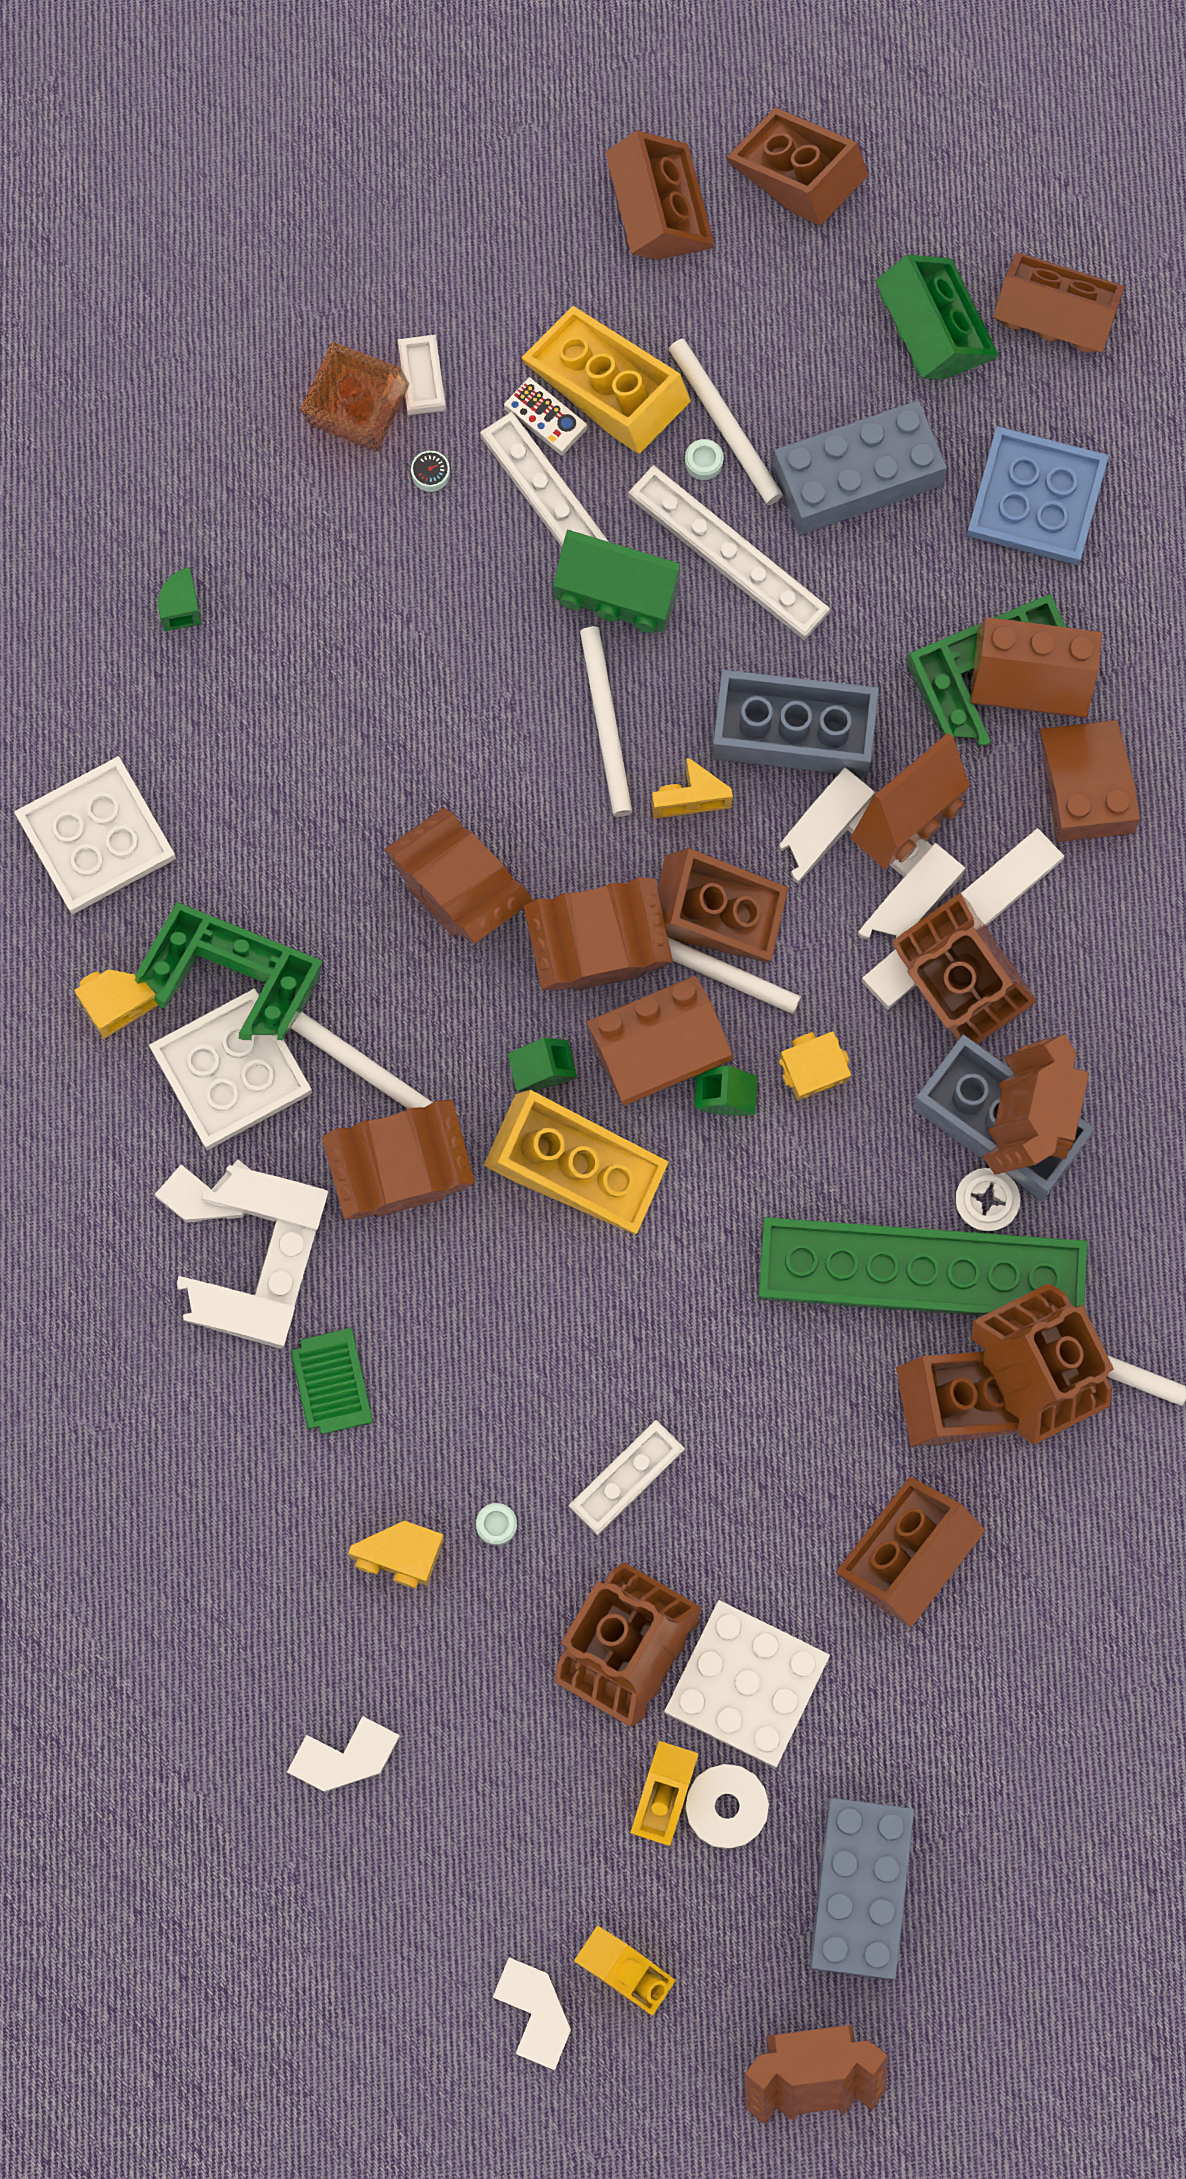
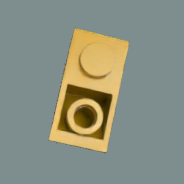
(401, 1550)
(625, 1970)

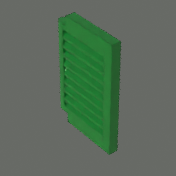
(331, 1382)

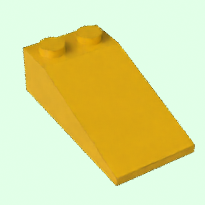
(608, 378)
(575, 1161)

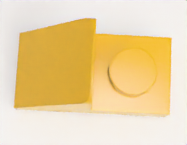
(702, 794)

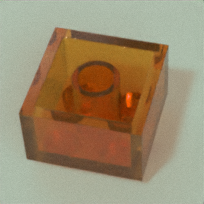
(354, 396)

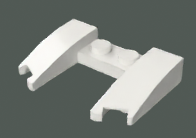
(927, 872)
(296, 1215)

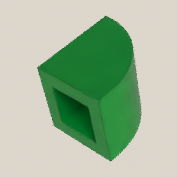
(178, 602)
(542, 1064)
(726, 1091)

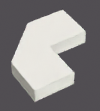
(184, 1192)
(331, 1769)
(534, 1993)

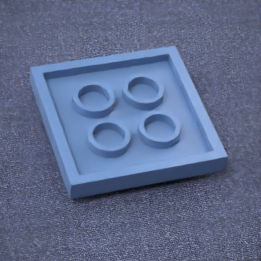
(1037, 495)

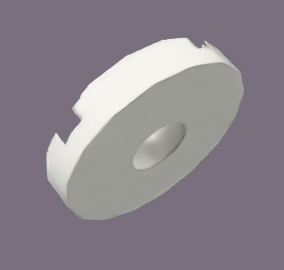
(731, 1781)

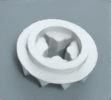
(1004, 1191)

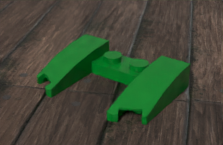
(940, 666)
(191, 933)

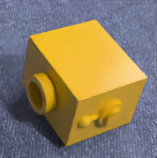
(814, 1064)

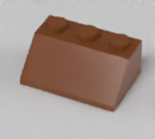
(658, 196)
(1058, 303)
(1035, 667)
(913, 804)
(659, 1040)
(911, 1551)

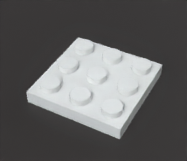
(95, 835)
(228, 1080)
(747, 1684)

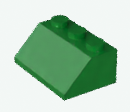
(935, 316)
(616, 582)

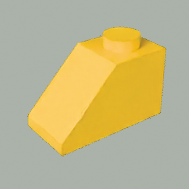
(114, 1000)
(664, 1793)

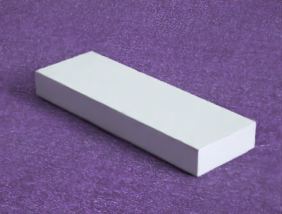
(626, 1477)

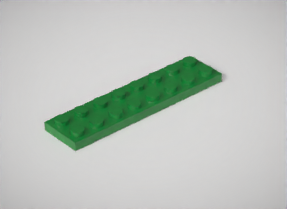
(912, 1267)

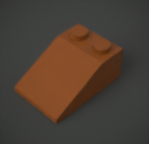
(800, 164)
(1089, 781)
(720, 905)
(952, 1400)

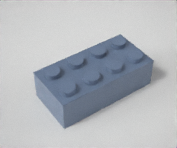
(859, 467)
(795, 723)
(965, 1102)
(861, 1889)

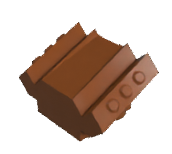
(457, 877)
(598, 935)
(963, 971)
(1037, 1105)
(398, 1161)
(1045, 1361)
(625, 1642)
(815, 2073)

